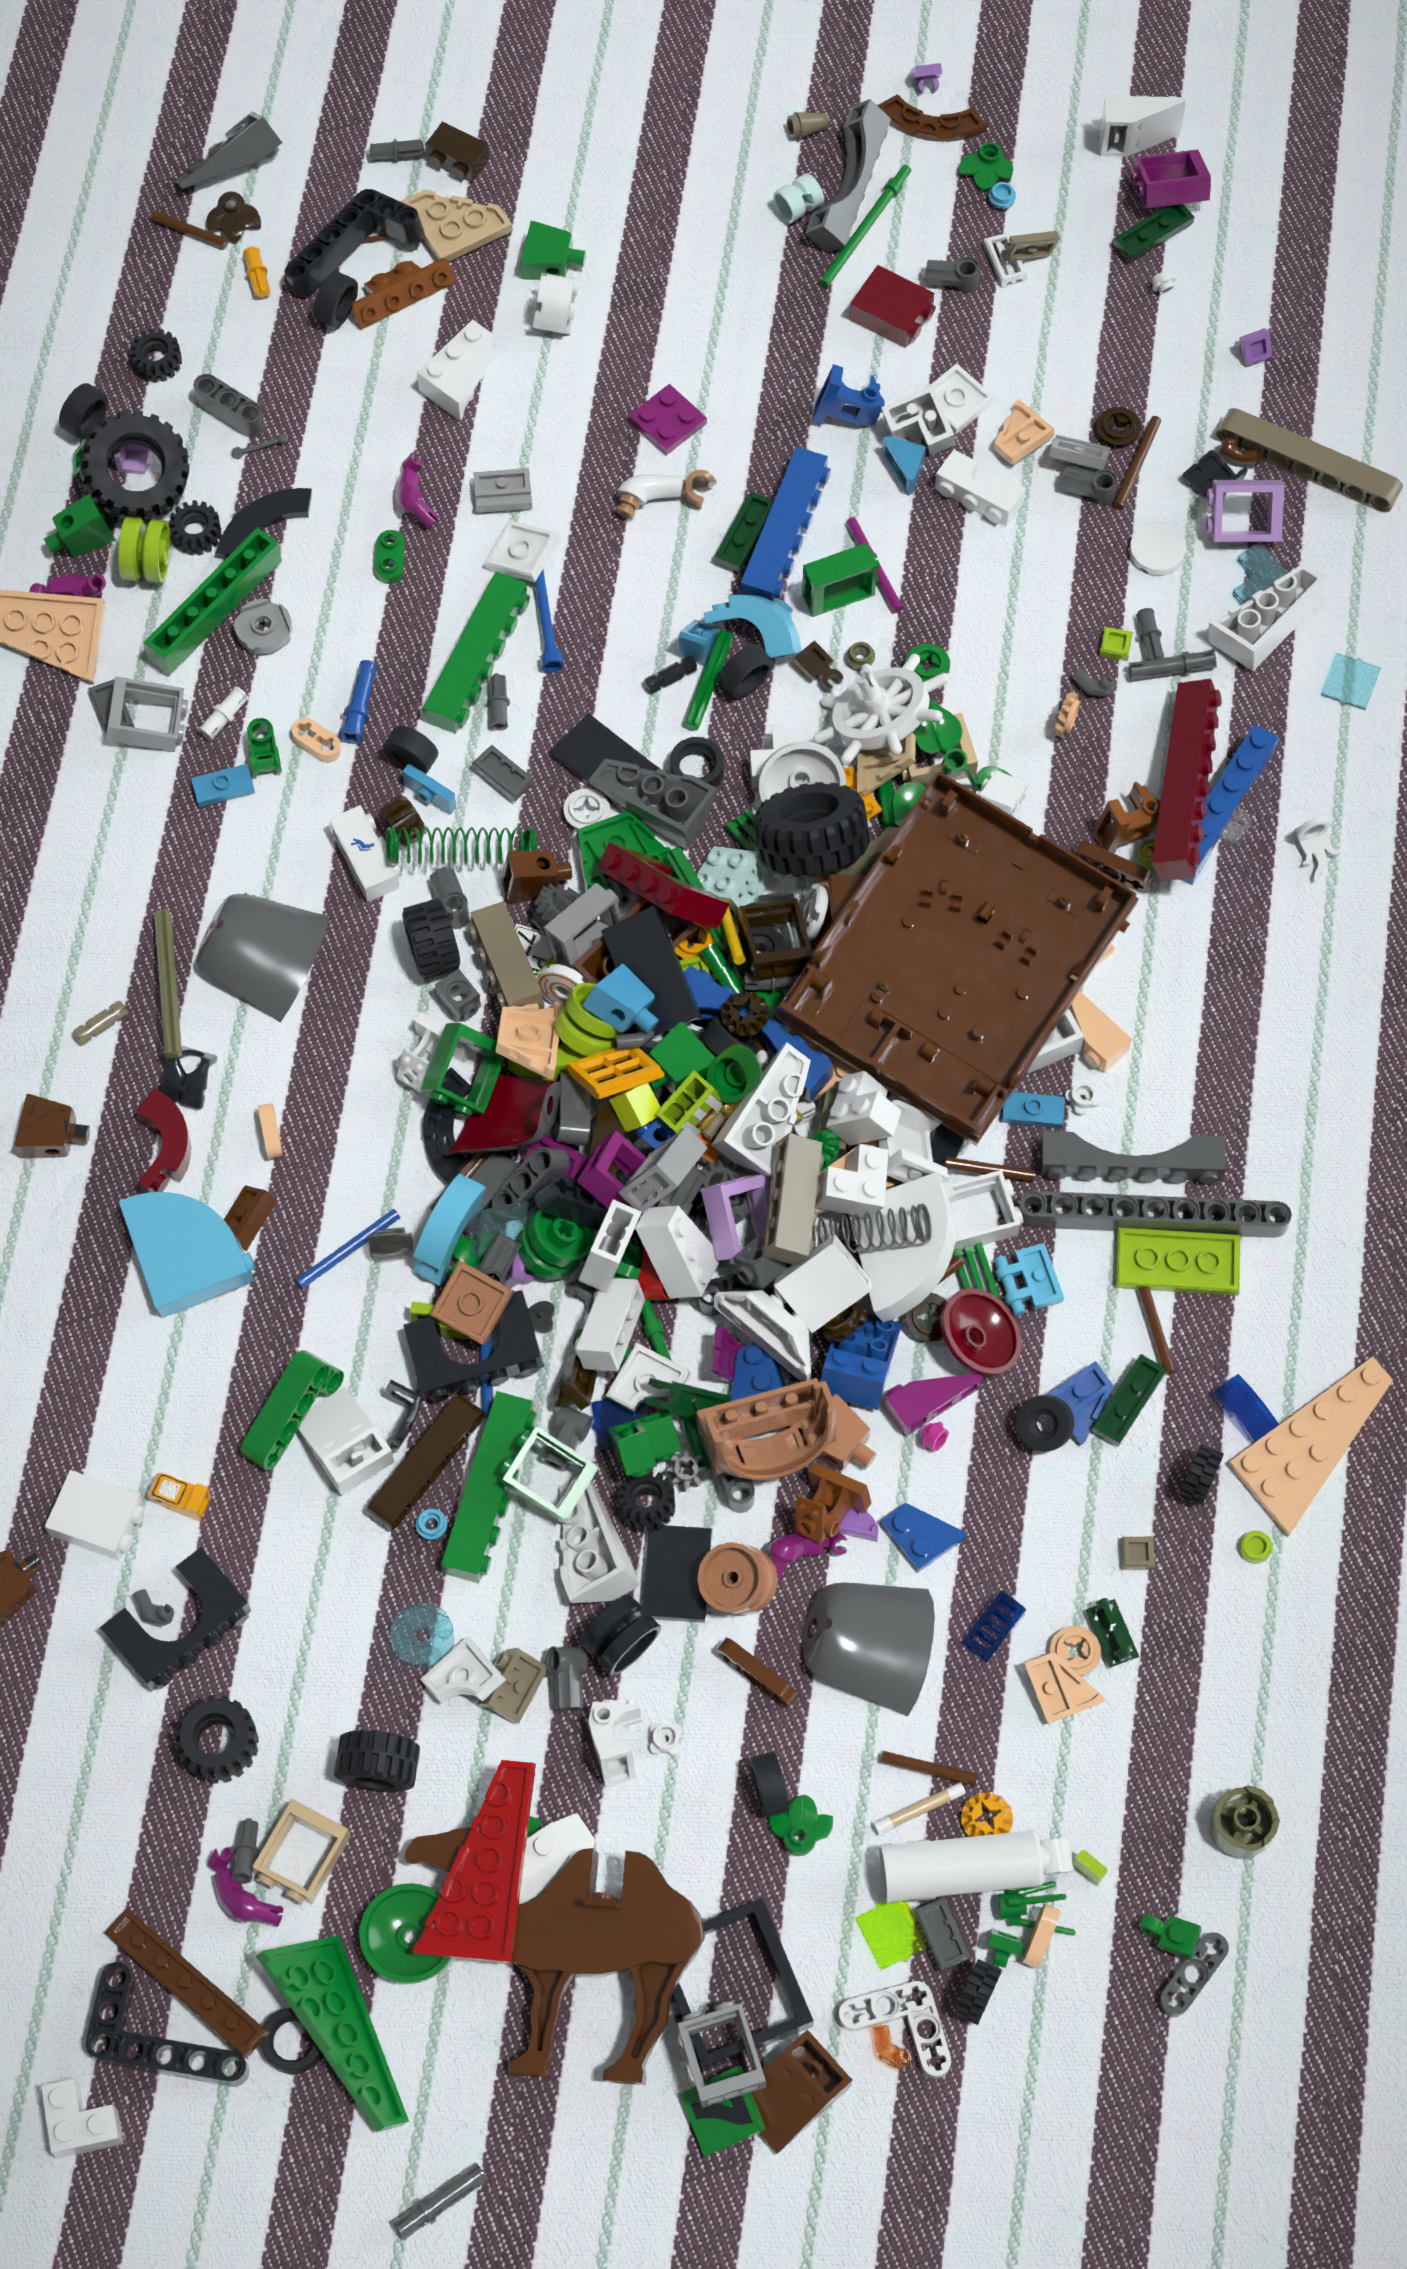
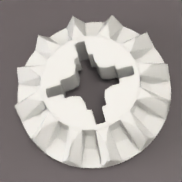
(575, 804)

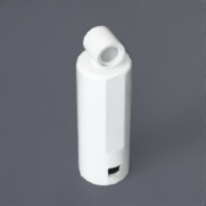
(970, 1865)

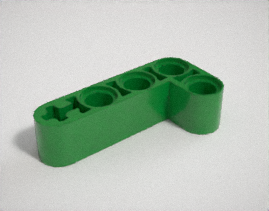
(288, 1406)

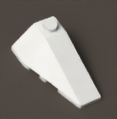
(593, 1554)

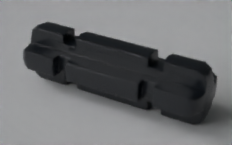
(670, 674)

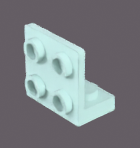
(735, 875)

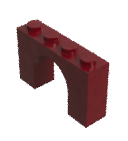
(654, 882)

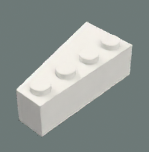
(1268, 618)

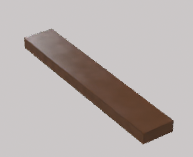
(187, 1983)

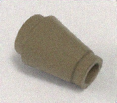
(806, 123)

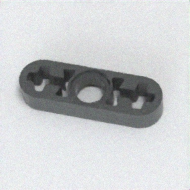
(1187, 1999)

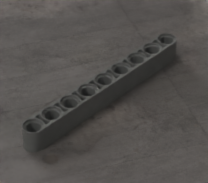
(1166, 1206)

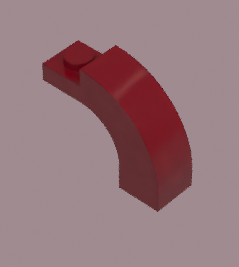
(167, 1121)

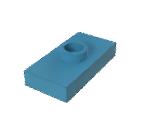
(223, 785)
(428, 789)
(1034, 1110)

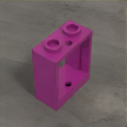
(1171, 178)
(595, 1175)

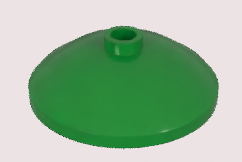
(384, 1929)

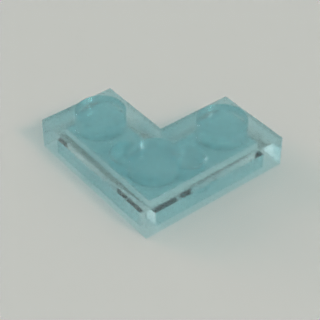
(1261, 568)

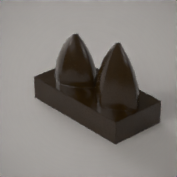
(575, 1385)

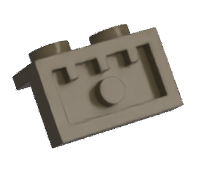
(522, 1680)

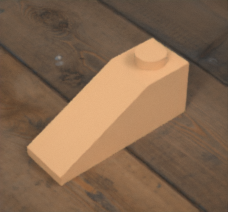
(1103, 1039)

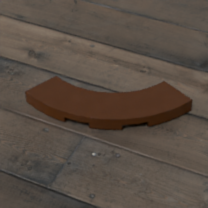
(932, 128)

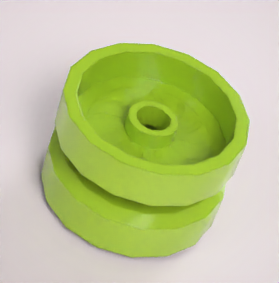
(144, 550)
(581, 1028)

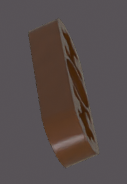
(1122, 870)
(756, 1672)

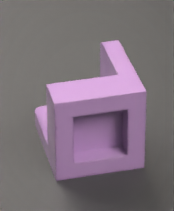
(132, 459)

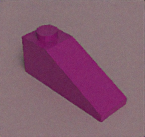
(926, 1399)

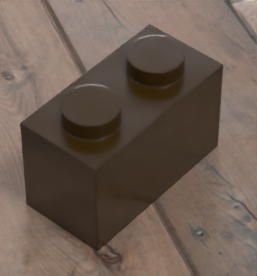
(457, 152)

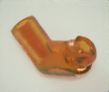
(887, 2051)

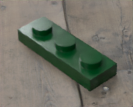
(1153, 231)
(744, 532)
(1129, 1400)

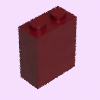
(892, 306)

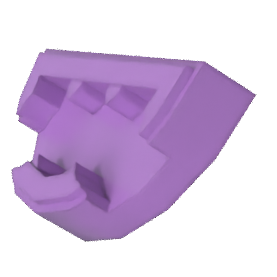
(859, 1525)

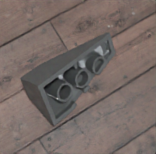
(246, 143)
(664, 801)

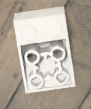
(1138, 123)
(345, 1441)

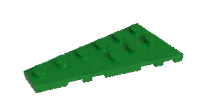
(329, 2004)

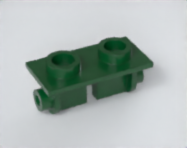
(1112, 1632)

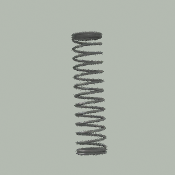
(917, 1228)

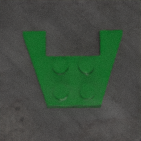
(619, 829)

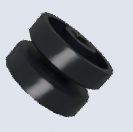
(620, 1635)

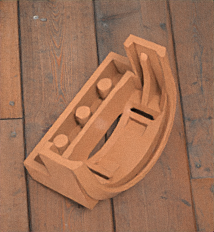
(799, 1405)

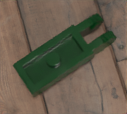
(684, 1398)

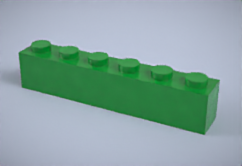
(212, 601)
(476, 652)
(484, 1496)

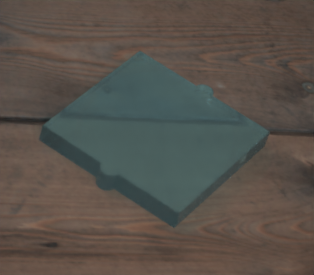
(1350, 681)
(502, 1219)

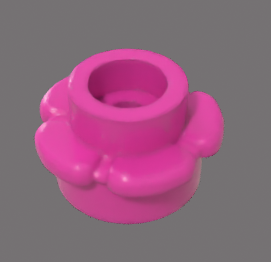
(934, 1436)

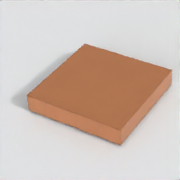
(472, 1302)

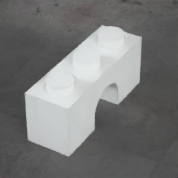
(996, 502)

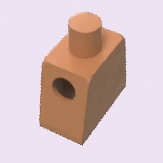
(851, 1439)

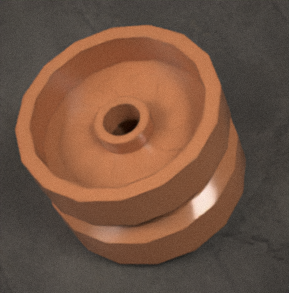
(719, 1577)

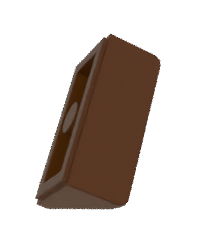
(249, 1214)

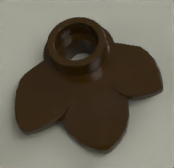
(233, 219)

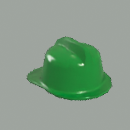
(734, 1073)

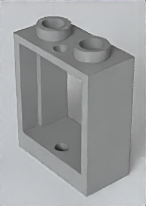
(150, 693)
(575, 918)
(663, 1170)
(733, 2086)

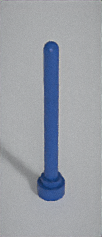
(551, 658)

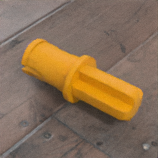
(256, 272)

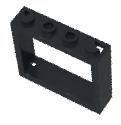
(803, 2018)

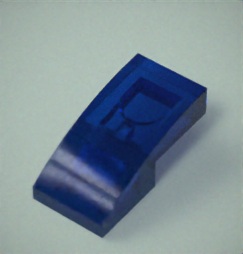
(1246, 1407)

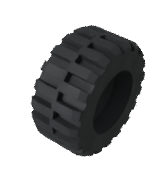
(141, 431)
(812, 829)

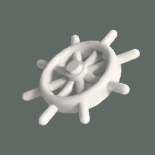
(881, 708)

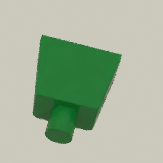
(549, 252)
(80, 528)
(678, 1057)

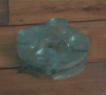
(416, 1619)

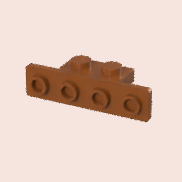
(399, 289)

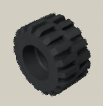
(431, 938)
(202, 1717)
(377, 1761)

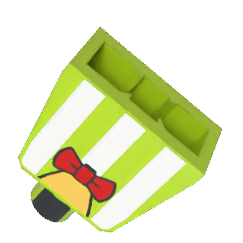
(691, 1105)

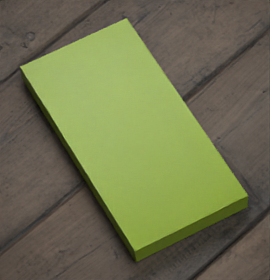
(1178, 1261)

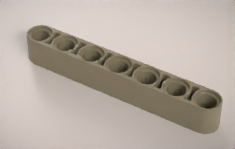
(1311, 460)

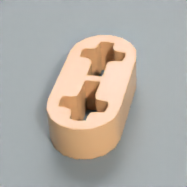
(319, 735)
(270, 1130)
(1040, 1936)

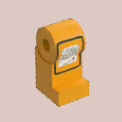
(179, 1496)

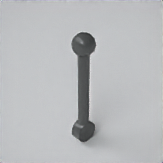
(237, 452)

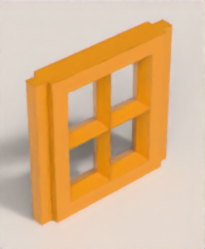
(579, 1068)

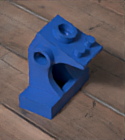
(834, 395)

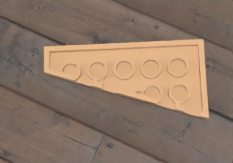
(54, 629)
(1299, 1455)

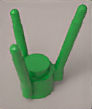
(1014, 1905)

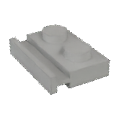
(1071, 450)
(502, 490)

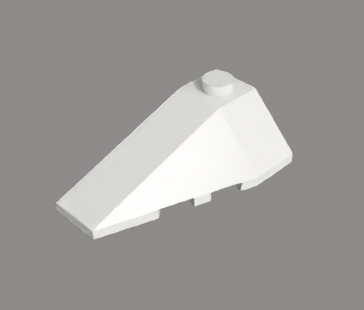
(765, 1113)

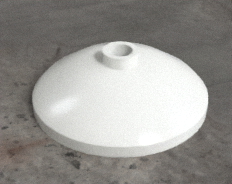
(808, 758)

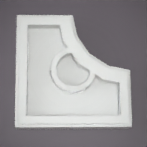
(632, 1380)
(463, 1672)

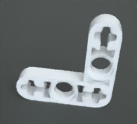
(914, 2014)

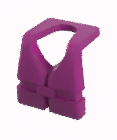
(722, 1357)

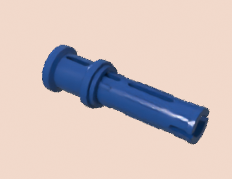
(357, 713)

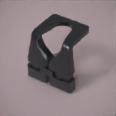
(1210, 469)
(184, 1086)
(409, 1419)

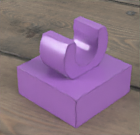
(927, 73)
(1255, 346)
(517, 1274)

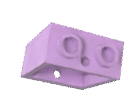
(1274, 514)
(720, 1212)

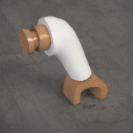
(642, 488)

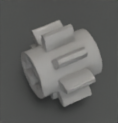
(687, 1461)

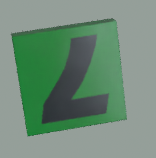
(724, 2122)

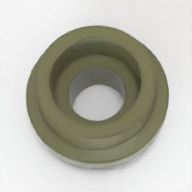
(860, 648)

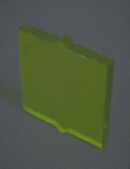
(892, 1933)

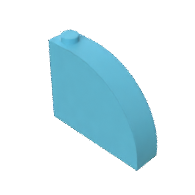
(184, 1250)

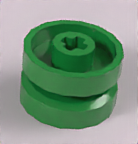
(553, 1245)

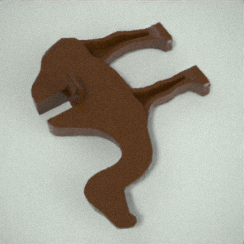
(593, 1934)

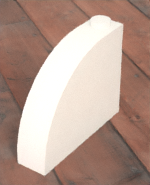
(909, 1272)

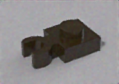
(816, 663)

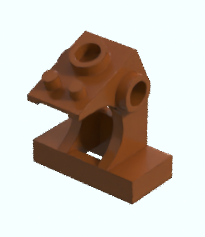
(1127, 825)
(833, 1492)

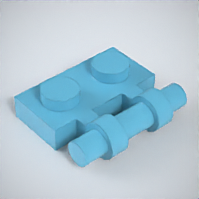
(1038, 1275)

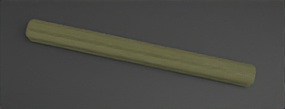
(168, 984)

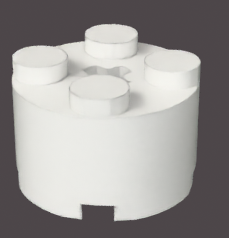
(556, 303)

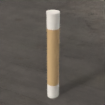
(919, 1808)

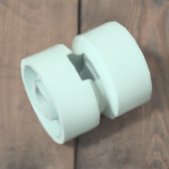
(796, 199)

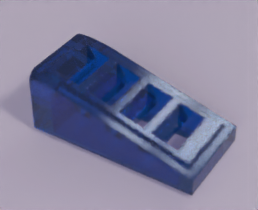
(985, 1620)

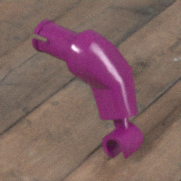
(409, 496)
(73, 586)
(793, 1546)
(237, 1901)

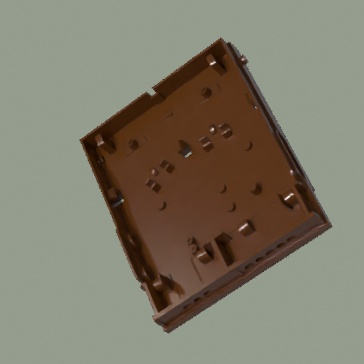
(930, 992)

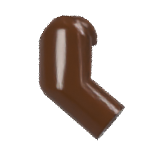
(1237, 456)

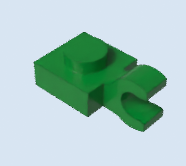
(1175, 1937)

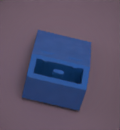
(860, 1364)

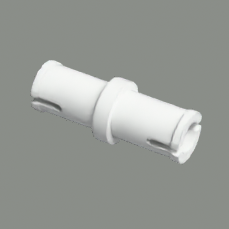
(223, 713)

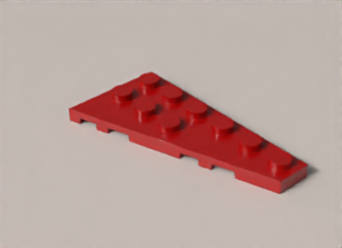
(483, 1889)

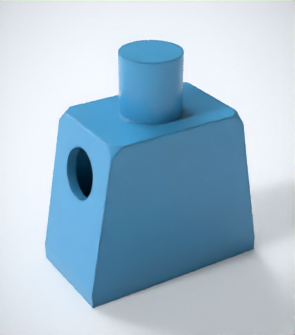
(622, 1001)

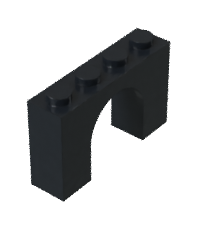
(442, 1376)
(158, 1660)

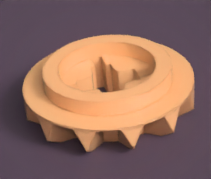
(1067, 715)
(1072, 1637)

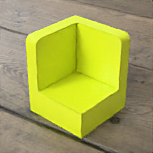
(635, 1106)

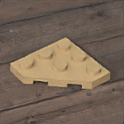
(457, 224)

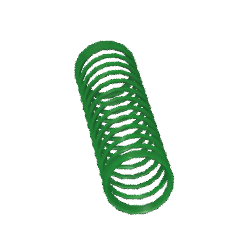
(392, 843)

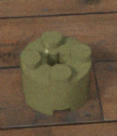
(1262, 1825)

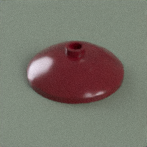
(981, 1332)

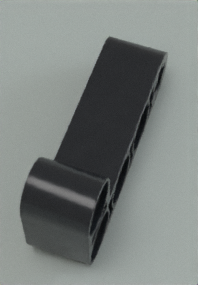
(572, 1202)

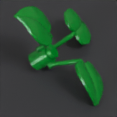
(930, 738)

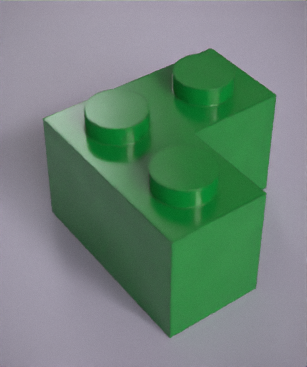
(643, 1441)

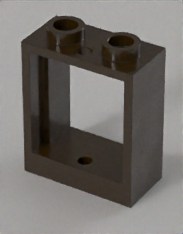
(779, 962)

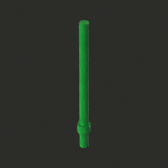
(891, 189)
(655, 1331)

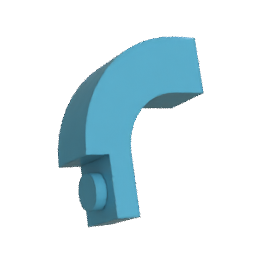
(773, 622)
(445, 1226)

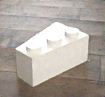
(457, 368)
(677, 1251)

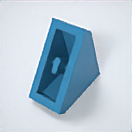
(905, 461)
(697, 641)

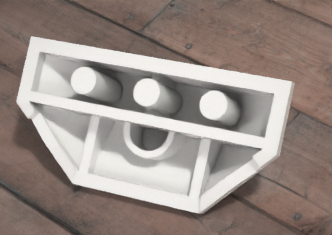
(770, 1327)
(550, 1852)

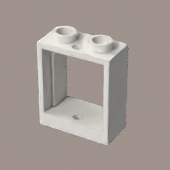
(1004, 1192)

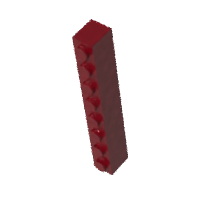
(1186, 780)

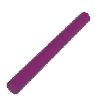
(884, 582)

